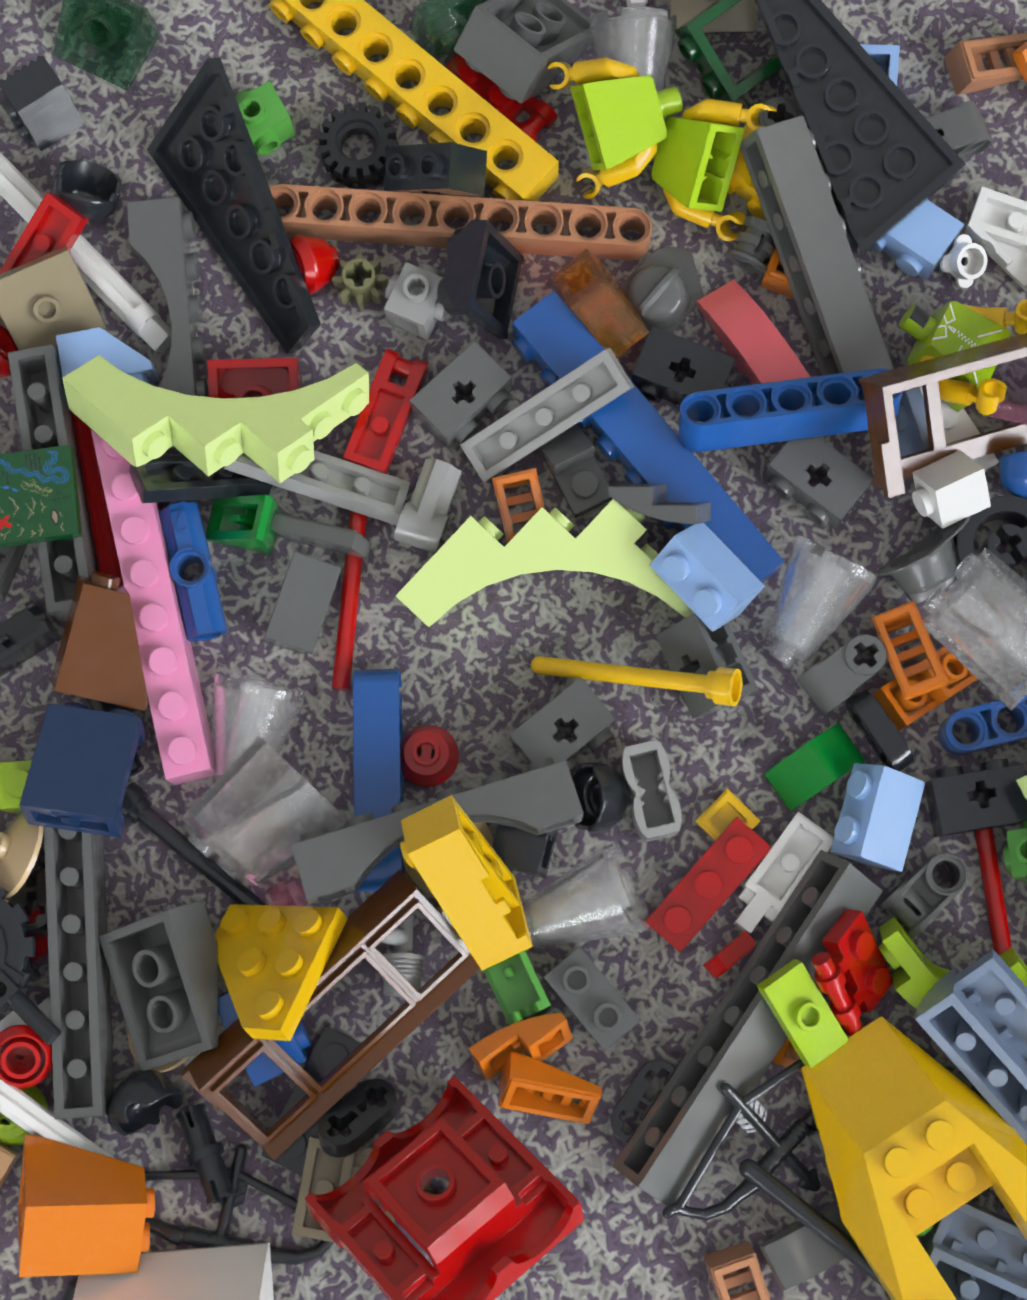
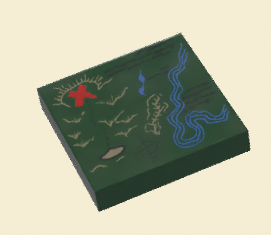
(39, 496)

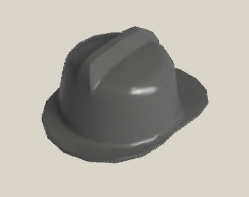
(664, 288)
(927, 564)

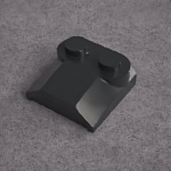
(481, 276)

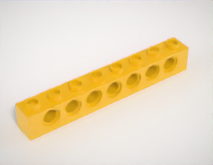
(437, 88)

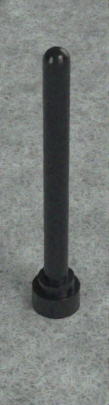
(138, 809)
(806, 1214)

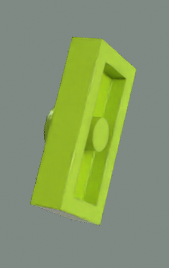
(802, 1013)

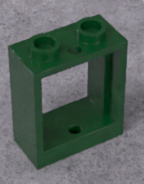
(715, 78)

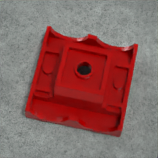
(479, 1232)

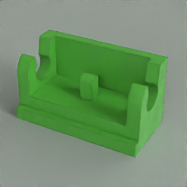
(517, 987)

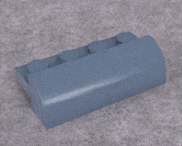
(983, 1030)
(979, 1254)

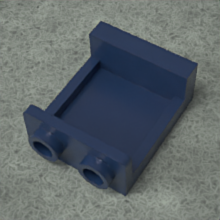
(81, 769)

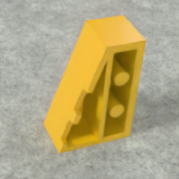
(467, 881)

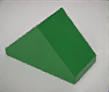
(243, 522)
(814, 767)

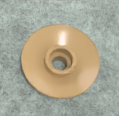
(18, 853)

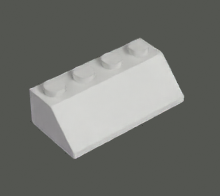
(188, 1274)

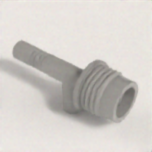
(403, 959)

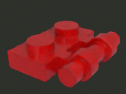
(852, 970)

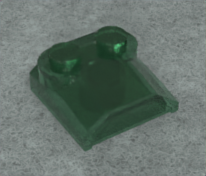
(440, 23)

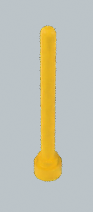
(721, 686)

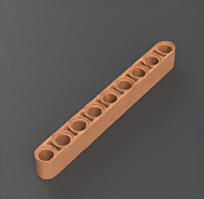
(439, 209)

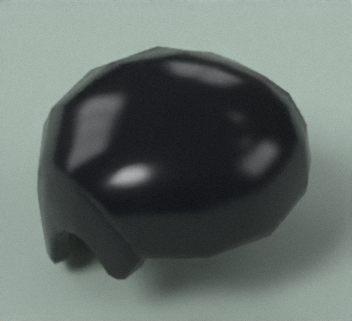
(88, 188)
(601, 796)
(139, 1101)

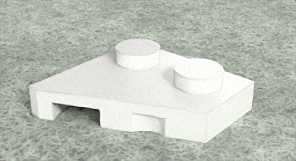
(1000, 227)

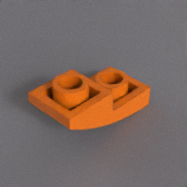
(906, 712)

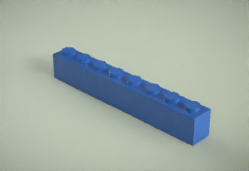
(638, 434)

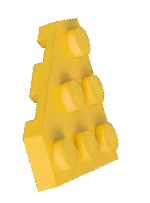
(274, 962)

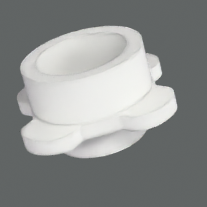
(975, 261)

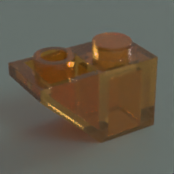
(600, 303)

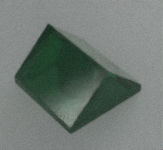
(106, 38)

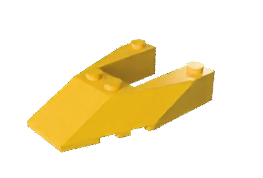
(908, 1151)

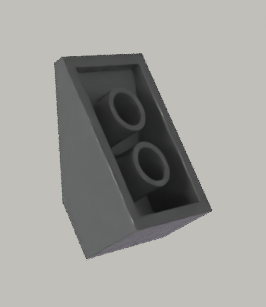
(520, 39)
(167, 983)

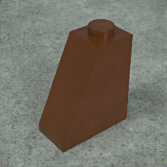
(101, 646)

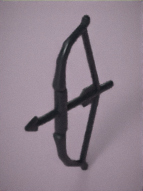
(751, 1118)
(207, 1238)

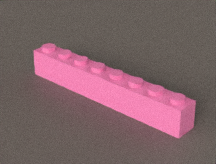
(160, 628)

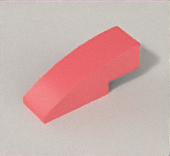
(750, 336)

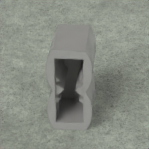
(655, 805)

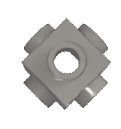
(414, 300)

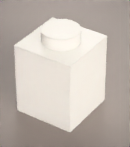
(950, 489)

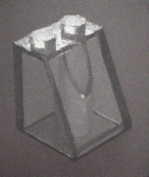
(985, 624)
(258, 814)

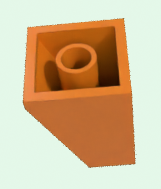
(80, 1211)

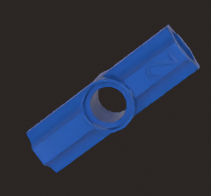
(189, 545)

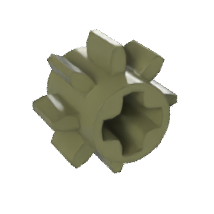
(350, 273)

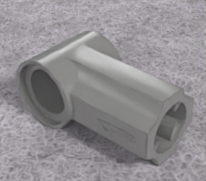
(426, 514)

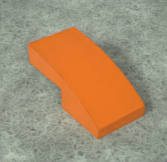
(534, 1036)

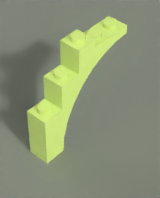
(212, 431)
(477, 559)

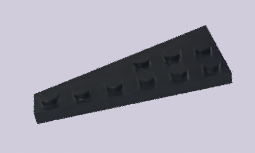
(865, 129)
(221, 181)

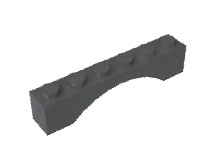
(161, 242)
(342, 859)

